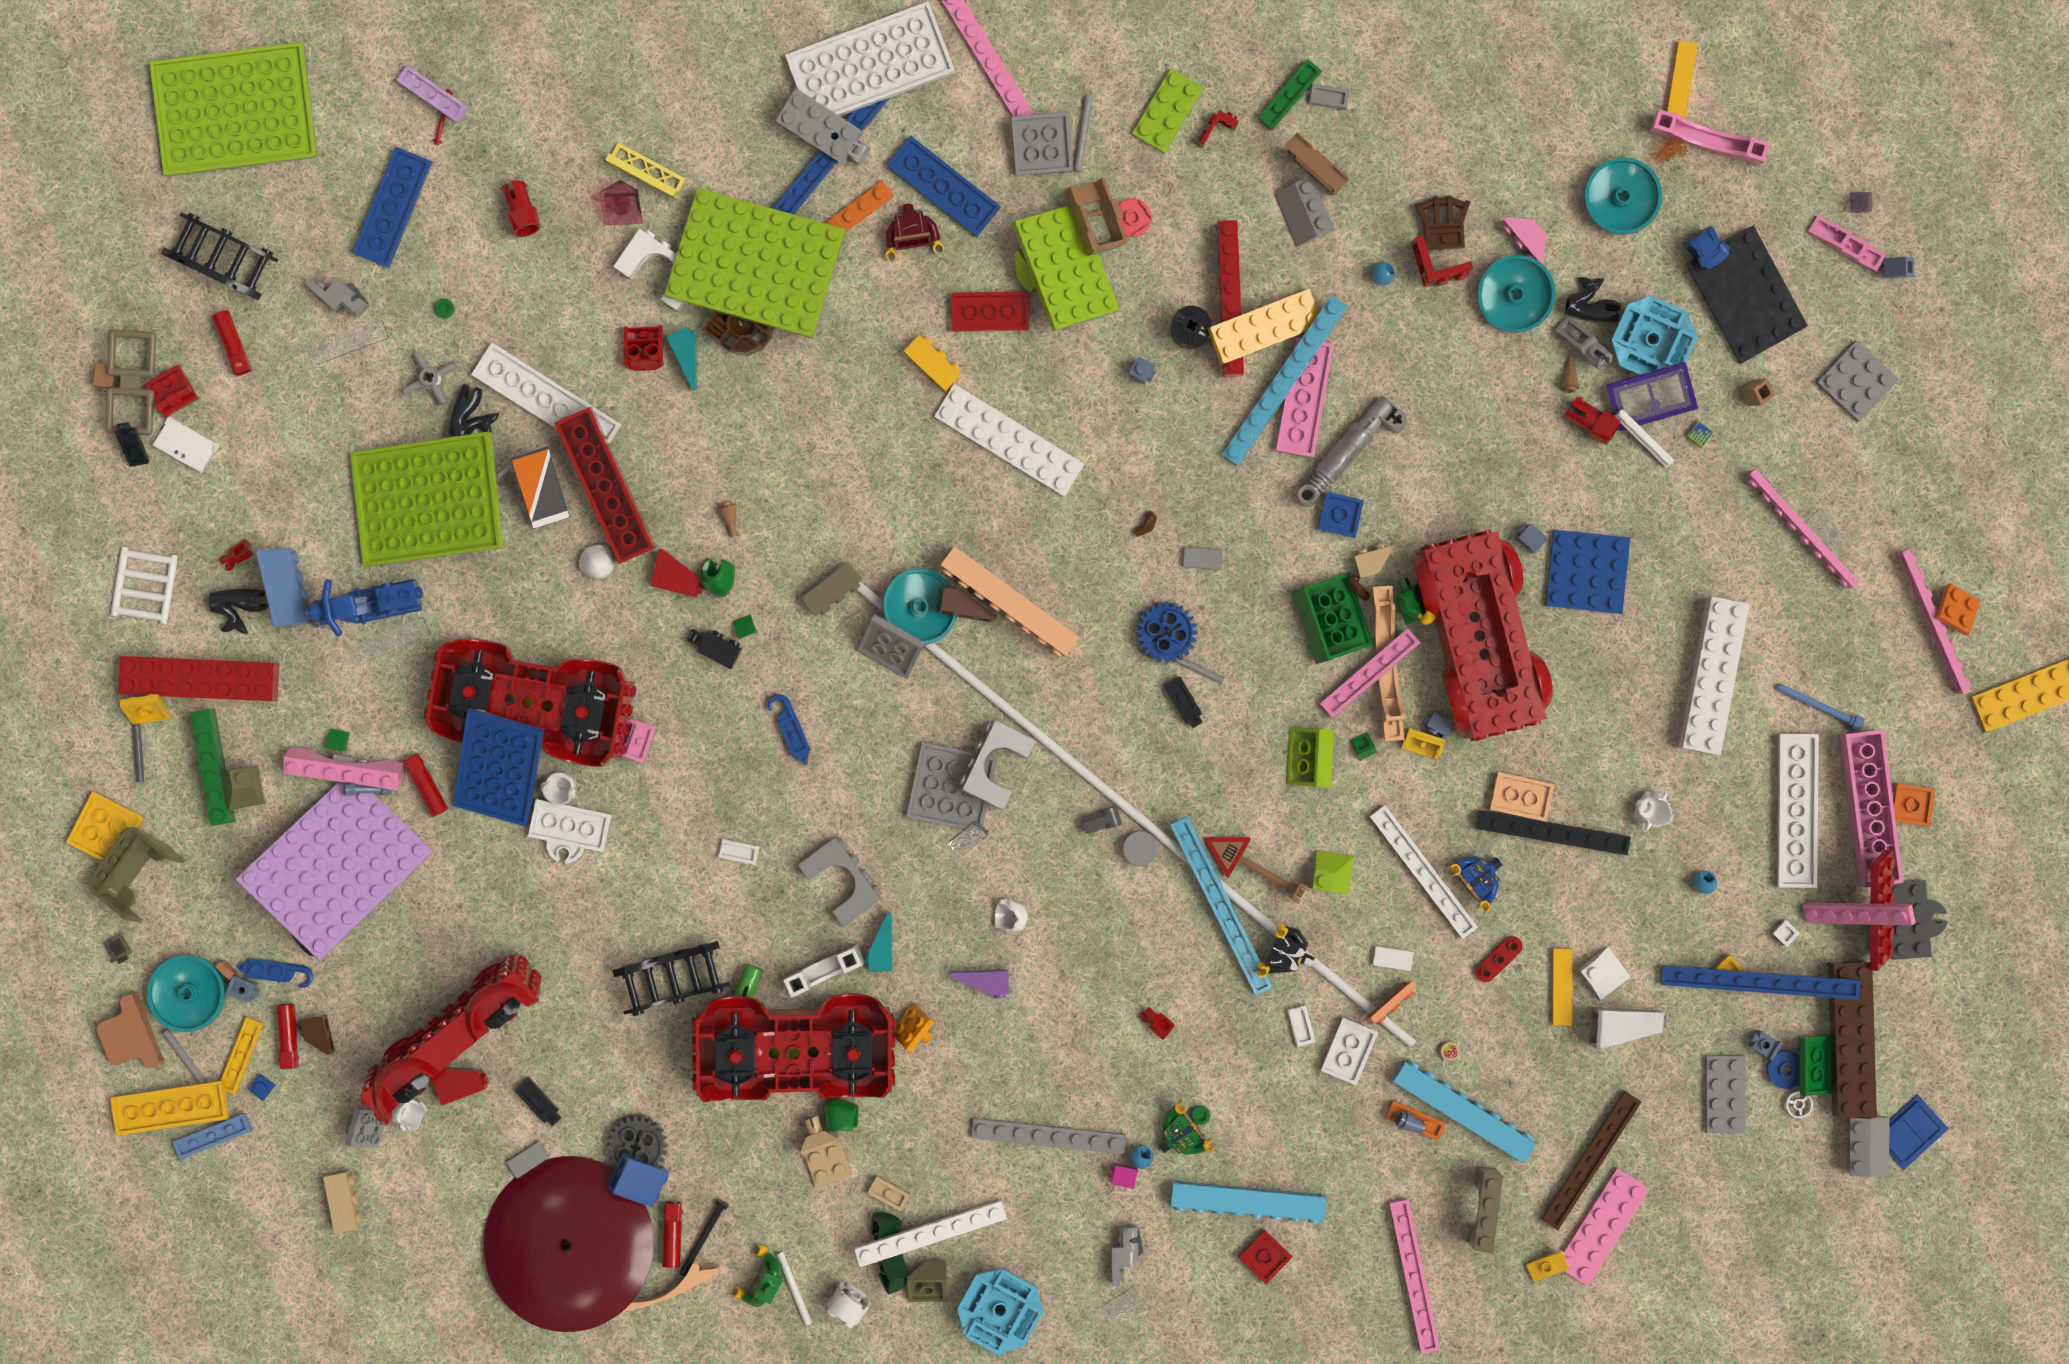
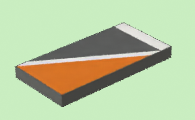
(540, 487)

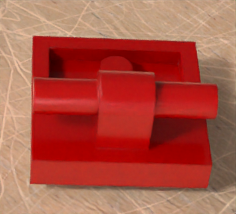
(172, 391)

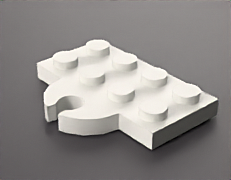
(569, 829)

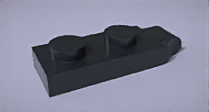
(131, 444)
(1184, 702)
(538, 1102)

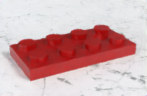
(990, 311)

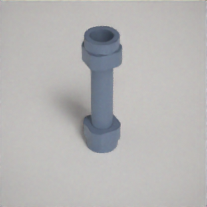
(350, 789)

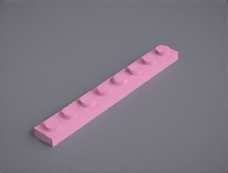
(988, 57)
(1807, 536)
(1937, 628)
(1414, 1276)

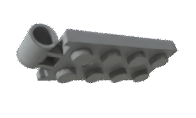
(817, 123)

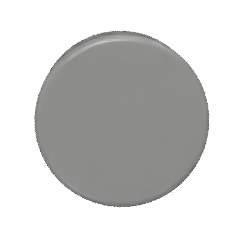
(1140, 848)

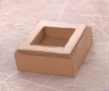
(226, 969)

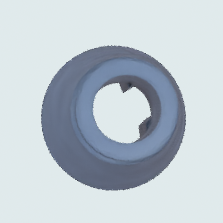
(1408, 1122)

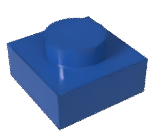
(261, 1087)

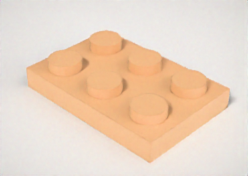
(1521, 796)

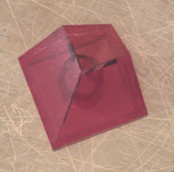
(621, 204)

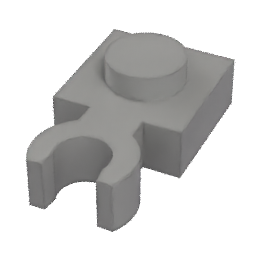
(345, 758)

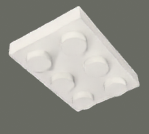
(1349, 1051)

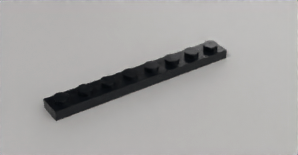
(1553, 832)

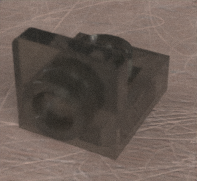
(118, 948)

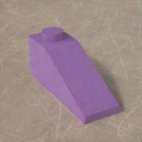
(988, 981)

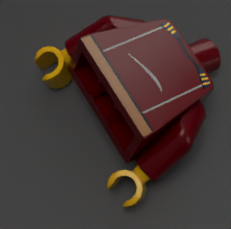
(910, 231)

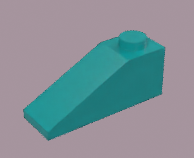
(686, 351)
(880, 953)

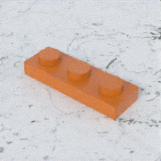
(1391, 1003)
(1433, 1128)

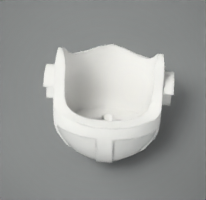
(559, 788)
(408, 1115)

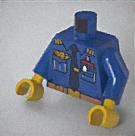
(1478, 878)

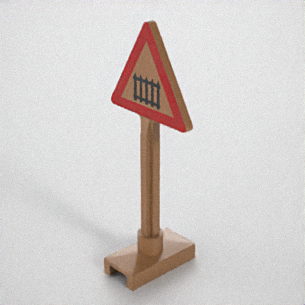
(1229, 852)

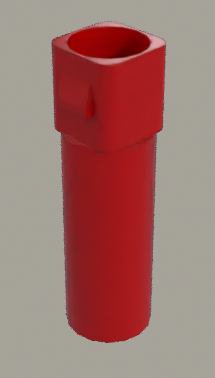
(231, 343)
(425, 785)
(287, 1036)
(672, 1235)

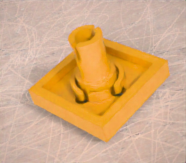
(913, 1028)

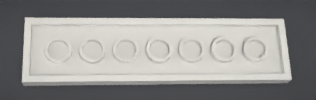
(534, 390)
(1009, 440)
(1797, 810)

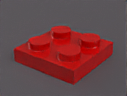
(1265, 1256)

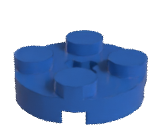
(1775, 1068)

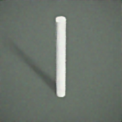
(794, 1289)

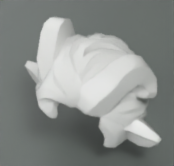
(1653, 810)

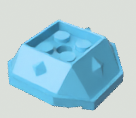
(1654, 317)
(1001, 1330)

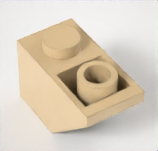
(1371, 562)

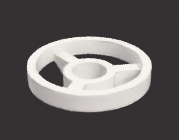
(1800, 1108)

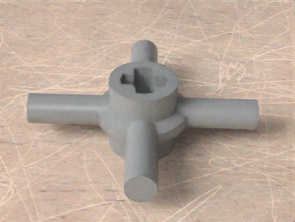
(433, 385)

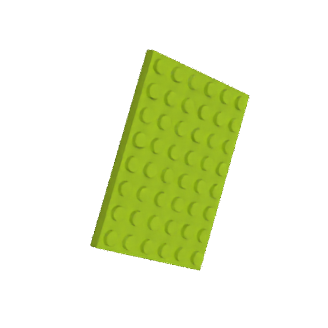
(233, 109)
(755, 263)
(427, 499)

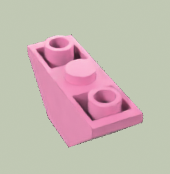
(1527, 236)

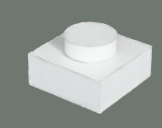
(1785, 933)

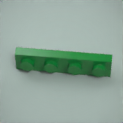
(1290, 94)

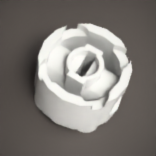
(848, 1304)

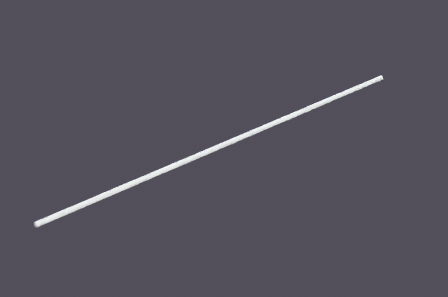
(1135, 814)

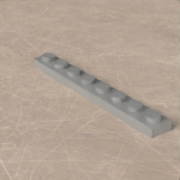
(1048, 1136)

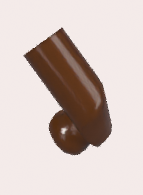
(1148, 525)
(1353, 583)

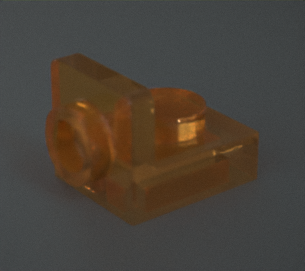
(1668, 152)

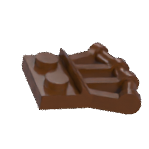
(1443, 235)

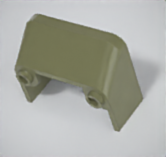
(122, 865)

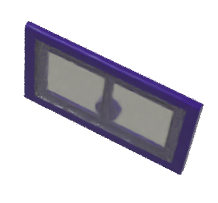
(1654, 394)

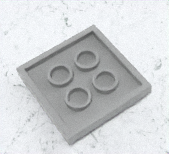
(1042, 143)
(1857, 381)
(891, 646)

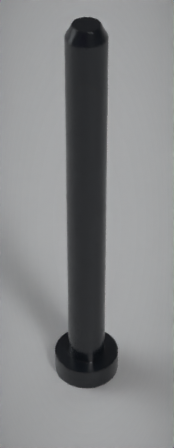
(703, 1236)

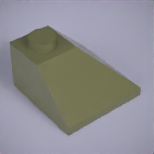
(242, 788)
(928, 1282)

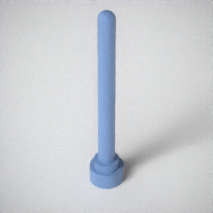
(1854, 722)

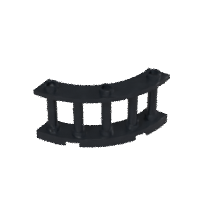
(209, 268)
(668, 960)

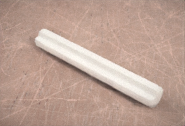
(1644, 438)

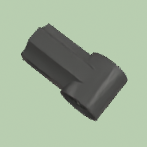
(1105, 819)

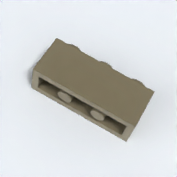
(832, 589)

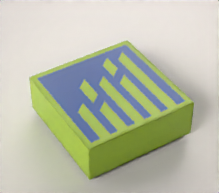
(1700, 434)

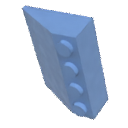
(284, 587)

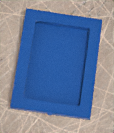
(1913, 1131)

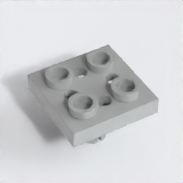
(362, 1129)

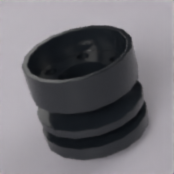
(1186, 337)

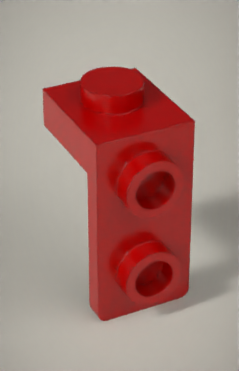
(1226, 119)

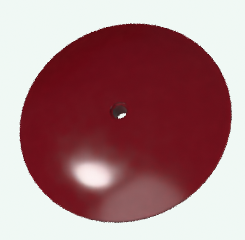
(606, 1254)

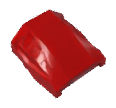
(640, 348)

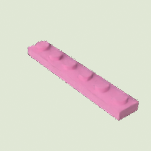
(1370, 673)
(1859, 913)

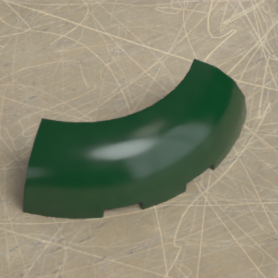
(893, 1269)

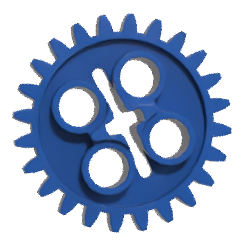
(1157, 618)

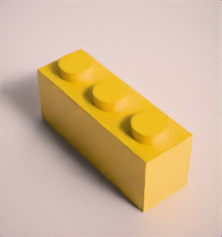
(933, 362)

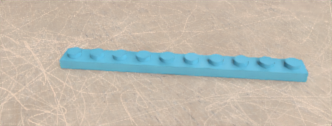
(1285, 380)
(1220, 903)

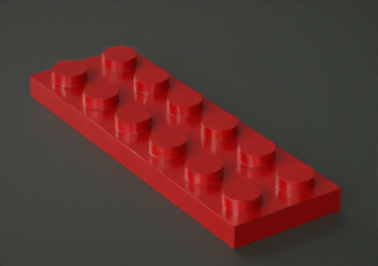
(1881, 893)

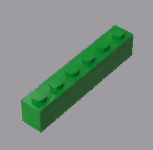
(211, 765)

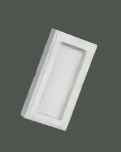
(739, 851)
(1392, 958)
(1301, 1025)

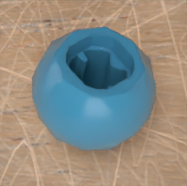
(1382, 273)
(1704, 882)
(1141, 1157)

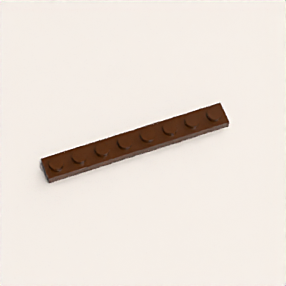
(1591, 1160)

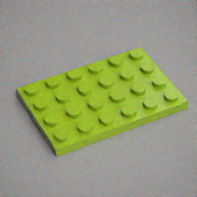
(1067, 280)

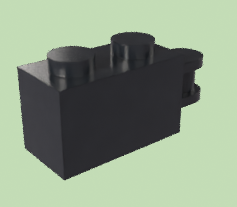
(716, 647)

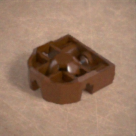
(739, 328)

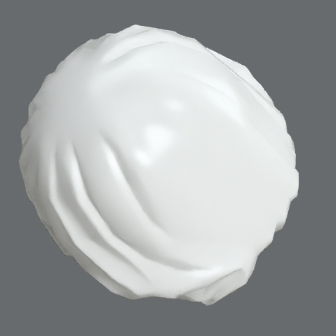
(596, 561)
(1003, 917)

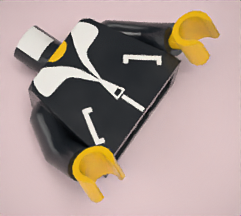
(1286, 952)

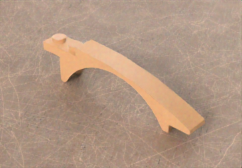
(1389, 691)
(694, 1277)

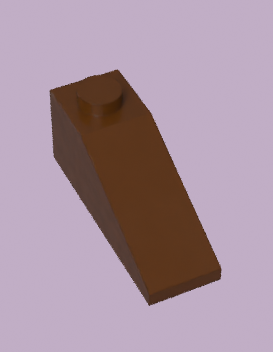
(959, 604)

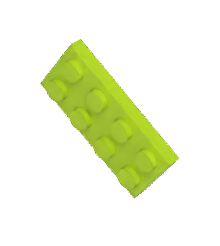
(1167, 110)

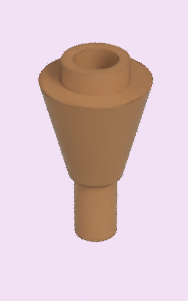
(1570, 379)
(728, 512)

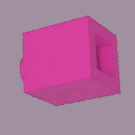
(1123, 1175)

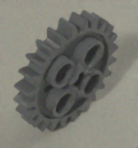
(620, 1141)

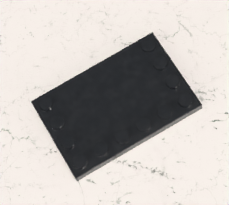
(1748, 297)

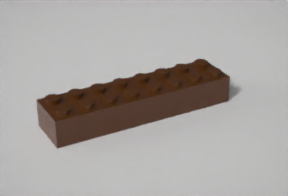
(1853, 1044)

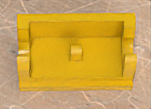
(1423, 743)

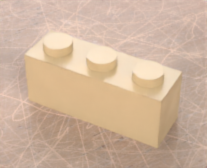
(342, 1201)

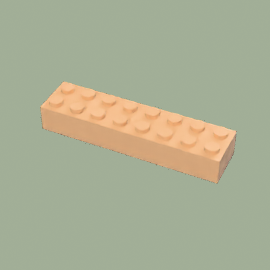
(1010, 601)

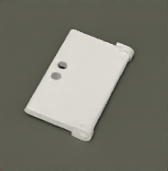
(191, 446)

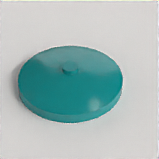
(1623, 196)
(1516, 293)
(912, 604)
(186, 993)

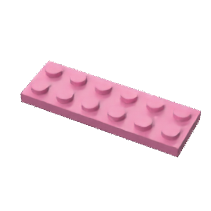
(1304, 406)
(1603, 1225)

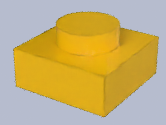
(1729, 963)

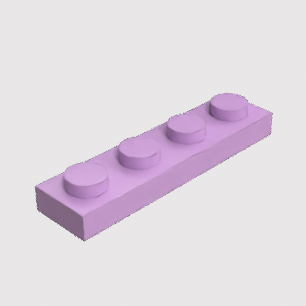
(432, 94)

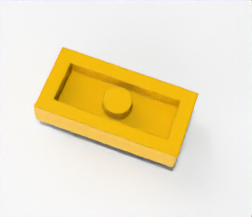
(1548, 1265)

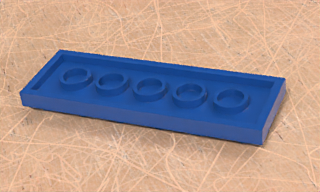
(943, 186)
(392, 207)

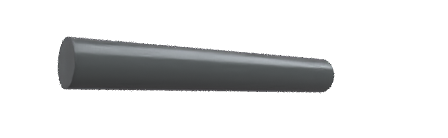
(138, 753)

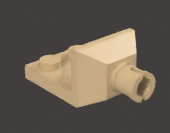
(824, 1154)

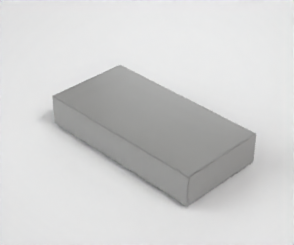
(1329, 96)
(1202, 558)
(528, 1159)

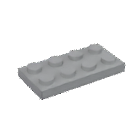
(1724, 1093)

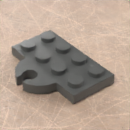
(1915, 939)

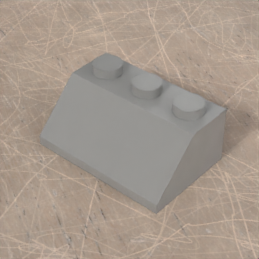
(1304, 211)
(1869, 1146)

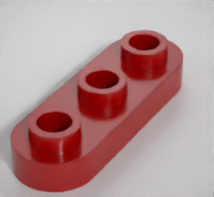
(1490, 962)

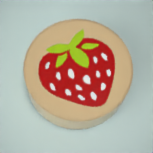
(1450, 1051)

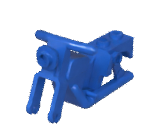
(365, 604)

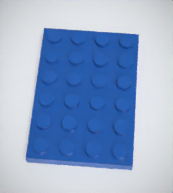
(498, 767)

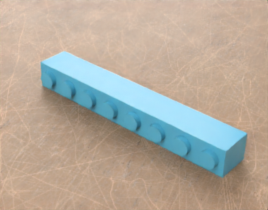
(1463, 1111)
(1248, 1201)

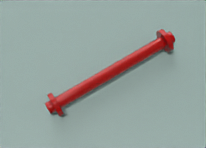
(440, 126)

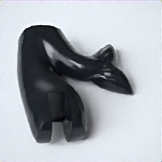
(1578, 308)
(463, 409)
(221, 602)

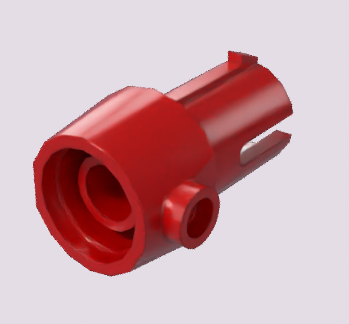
(522, 215)
(1599, 424)

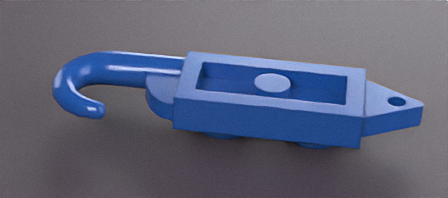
(791, 729)
(274, 971)

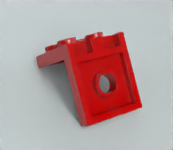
(1426, 269)

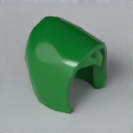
(717, 578)
(840, 1115)

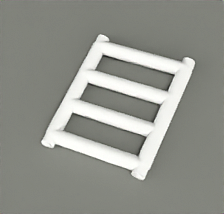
(165, 598)

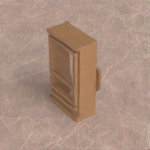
(1316, 164)
(1110, 209)

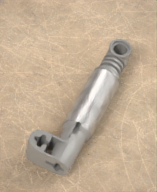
(1350, 446)

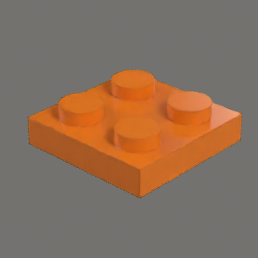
(1957, 609)
(1913, 804)

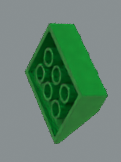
(1332, 618)

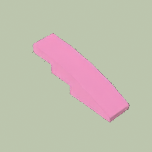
(1847, 244)

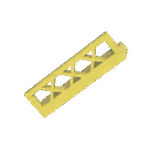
(641, 175)

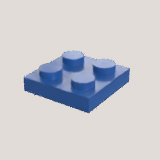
(1340, 514)

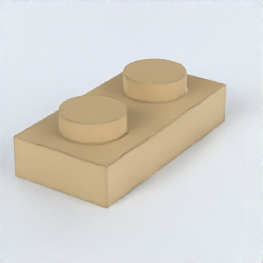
(888, 1193)

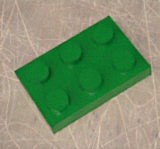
(1815, 1065)

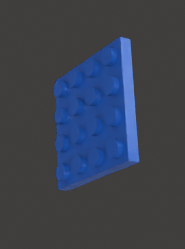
(1587, 571)

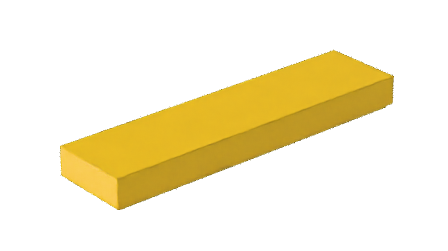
(1682, 78)
(1562, 986)
(241, 1054)

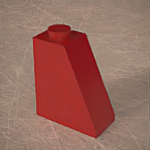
(675, 576)
(457, 1083)

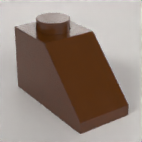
(317, 1033)

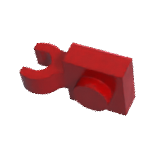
(237, 554)
(1159, 1023)

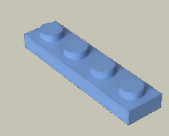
(212, 1136)

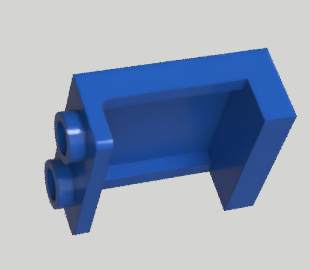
(637, 1180)

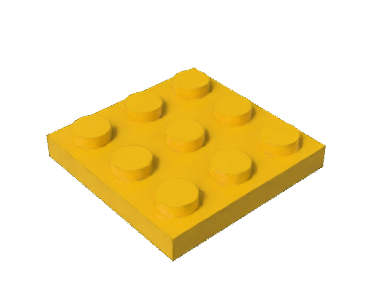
(102, 825)

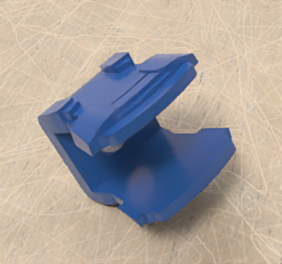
(1707, 247)

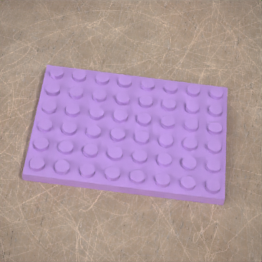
(334, 868)

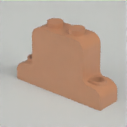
(129, 1035)

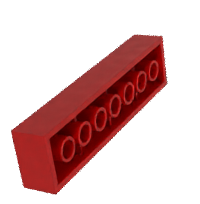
(605, 485)
(198, 678)

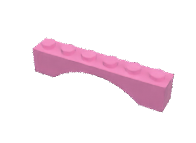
(1734, 146)
(374, 774)

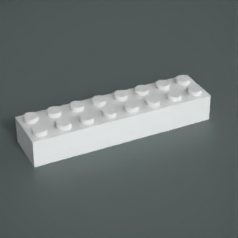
(1713, 675)

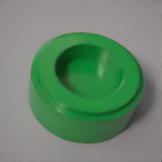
(444, 308)
(1200, 1114)

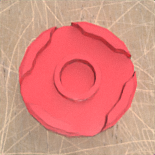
(1130, 222)

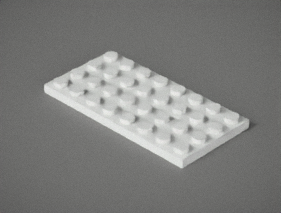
(873, 61)

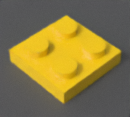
(145, 709)

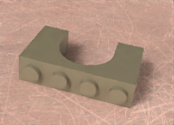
(1482, 1233)

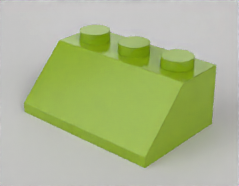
(1310, 757)

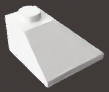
(1604, 973)

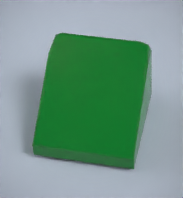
(744, 627)
(337, 740)
(1363, 746)

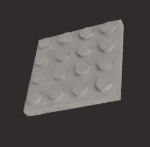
(936, 787)

